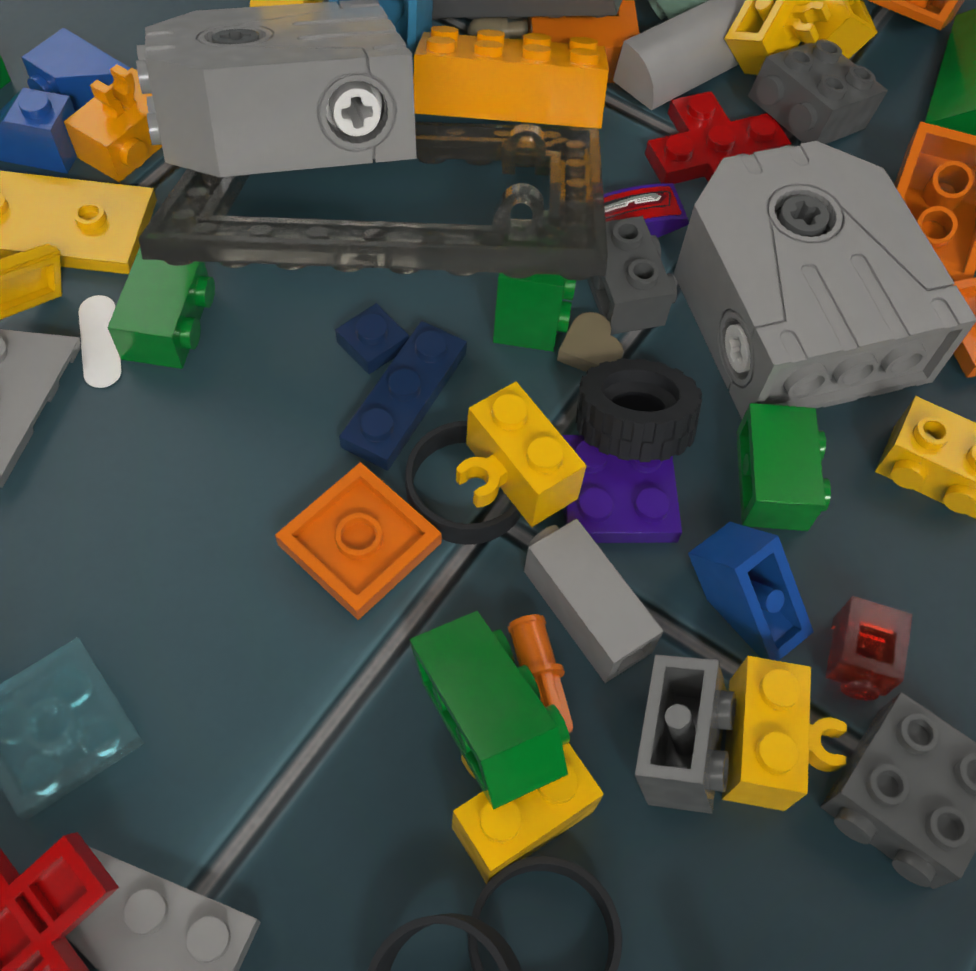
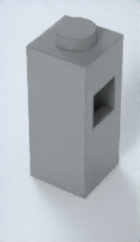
(591, 599)

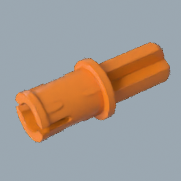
(535, 651)

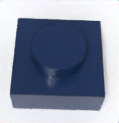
(371, 338)

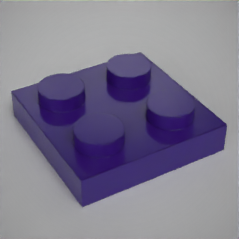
(625, 498)

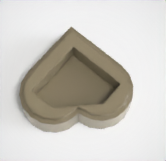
(589, 342)

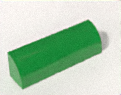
(955, 89)

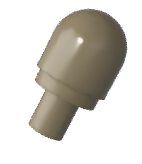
(512, 29)

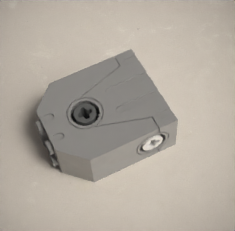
(279, 88)
(816, 281)

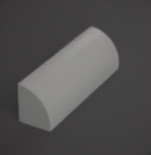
(678, 53)

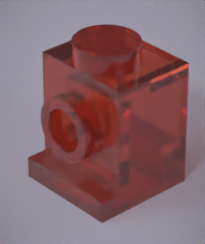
(882, 640)

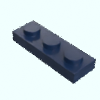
(403, 395)

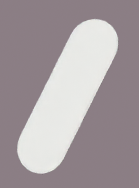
(99, 353)

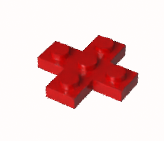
(707, 138)
(48, 904)

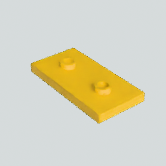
(86, 220)

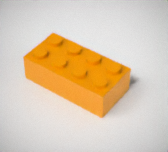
(510, 78)

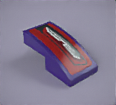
(655, 202)

